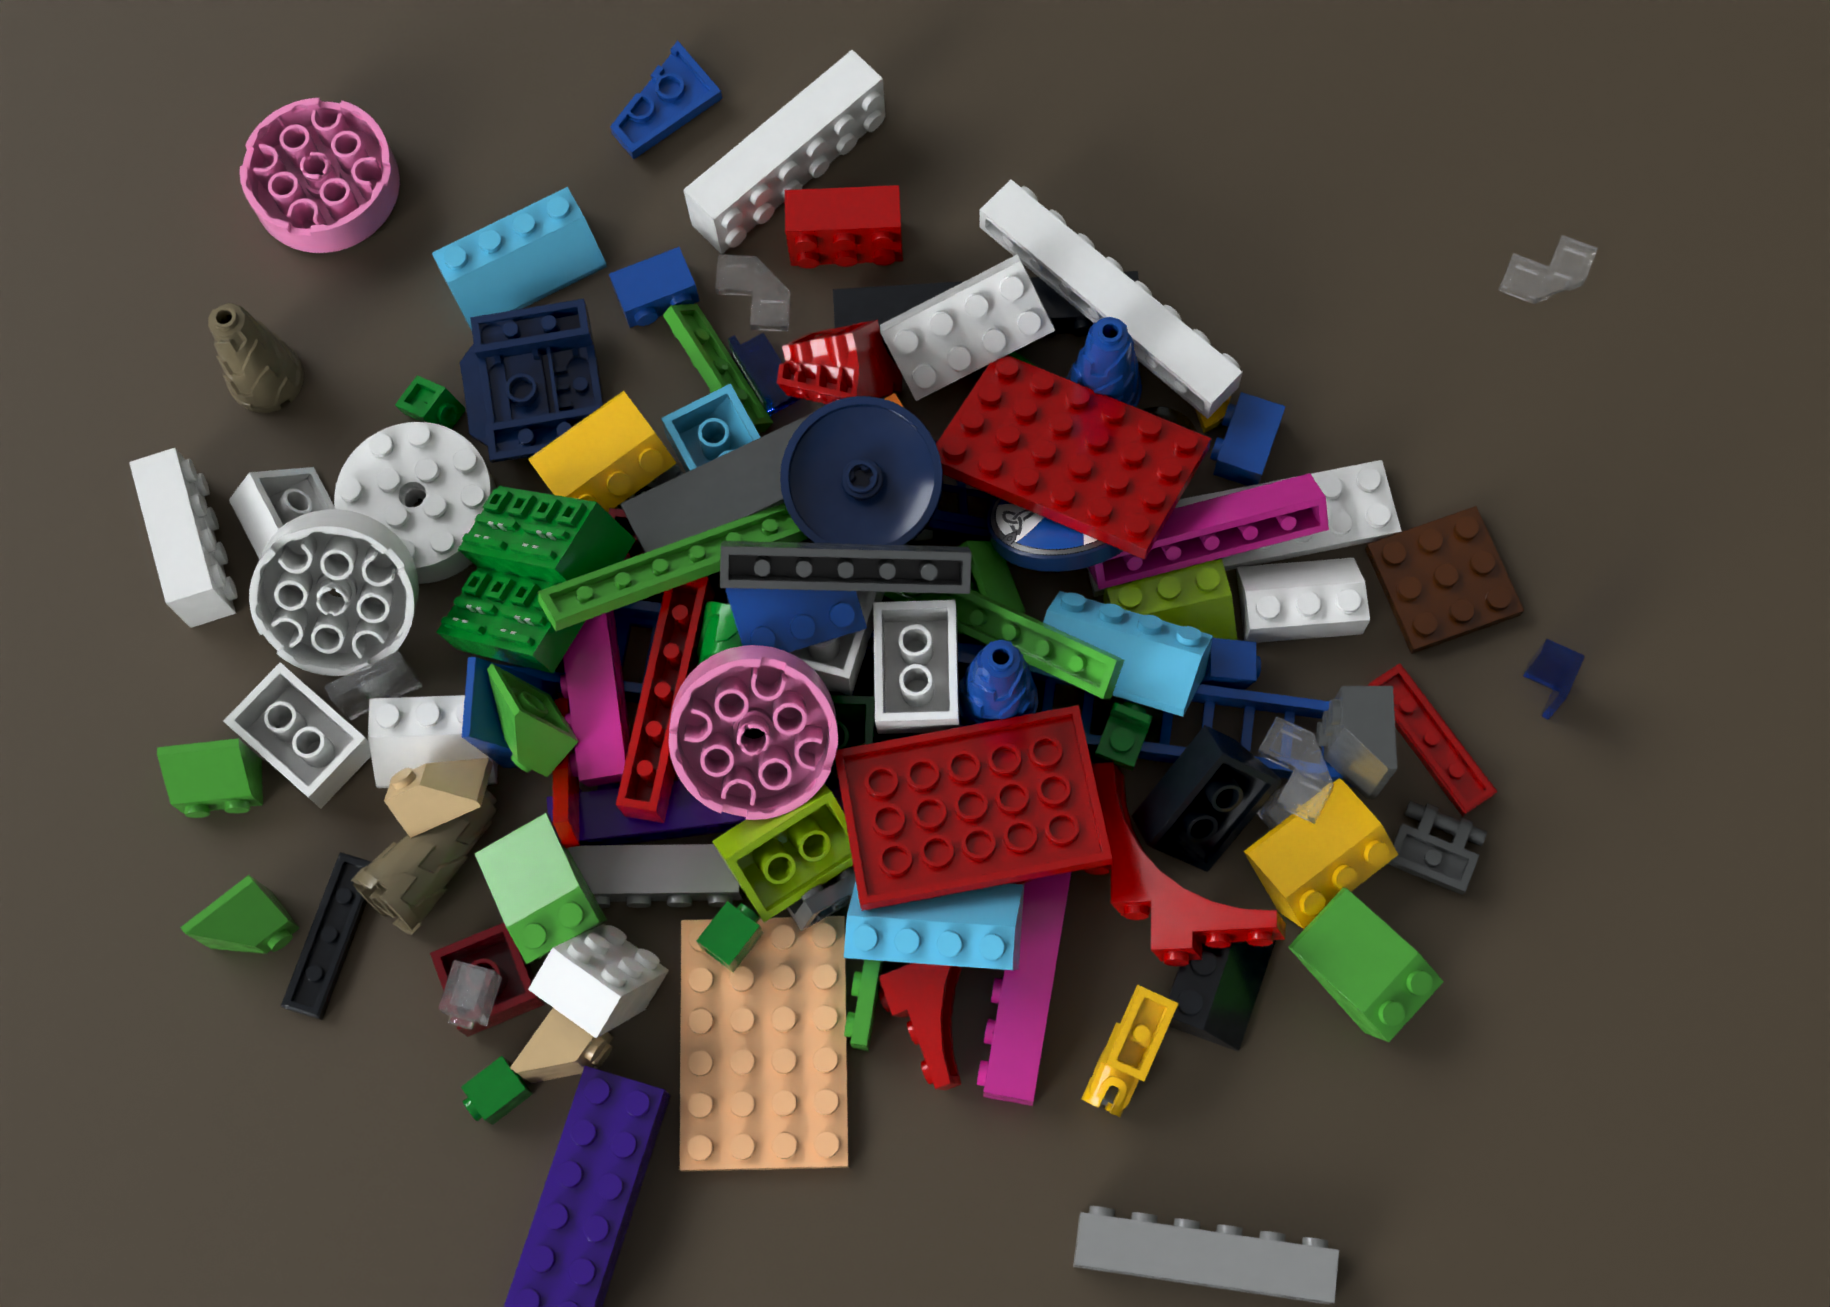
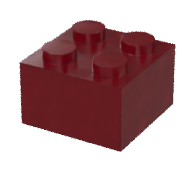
(498, 952)

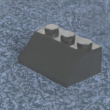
(1361, 737)

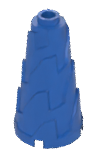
(1109, 362)
(997, 685)

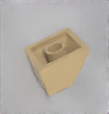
(437, 793)

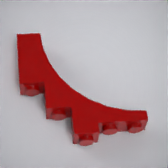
(1178, 916)
(928, 998)

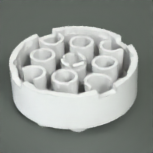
(414, 463)
(343, 554)

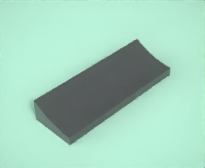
(712, 493)

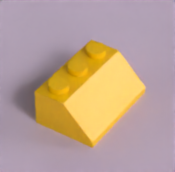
(604, 456)
(1311, 862)

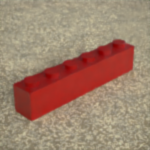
(673, 656)

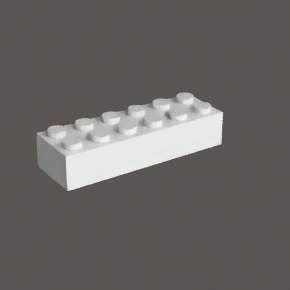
(786, 152)

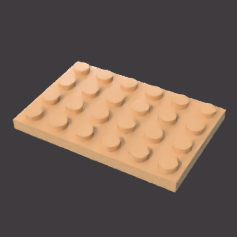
(765, 1051)

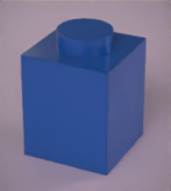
(1232, 664)

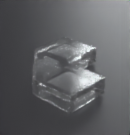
(752, 278)
(1537, 281)
(1299, 752)

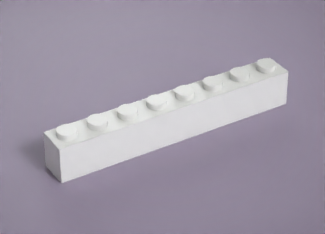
(1103, 290)

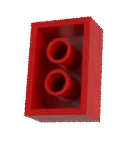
(843, 226)

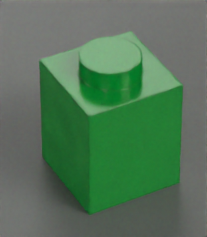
(731, 935)
(495, 1091)

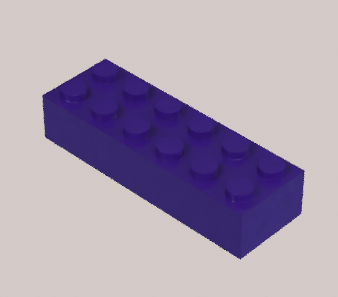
(589, 1193)

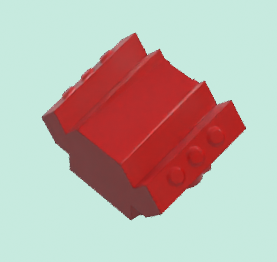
(839, 365)

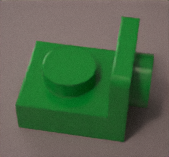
(430, 403)
(1124, 735)

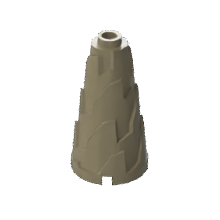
(255, 361)
(415, 871)

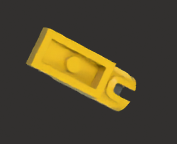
(1130, 1051)

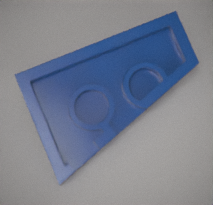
(669, 100)
(794, 617)

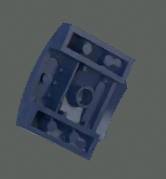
(530, 377)

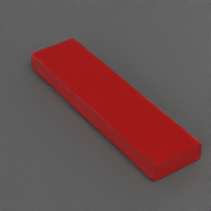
(1435, 743)
(566, 794)

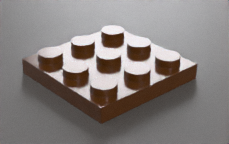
(1444, 579)

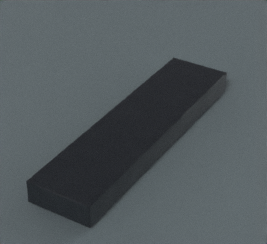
(327, 941)

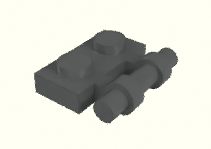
(1435, 858)

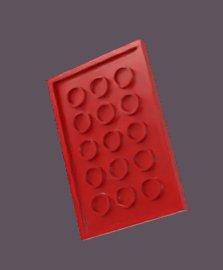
(1071, 454)
(971, 808)

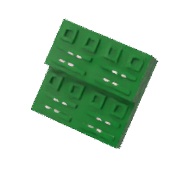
(521, 547)

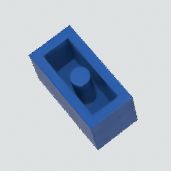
(652, 286)
(1248, 440)

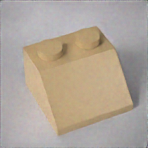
(560, 1050)

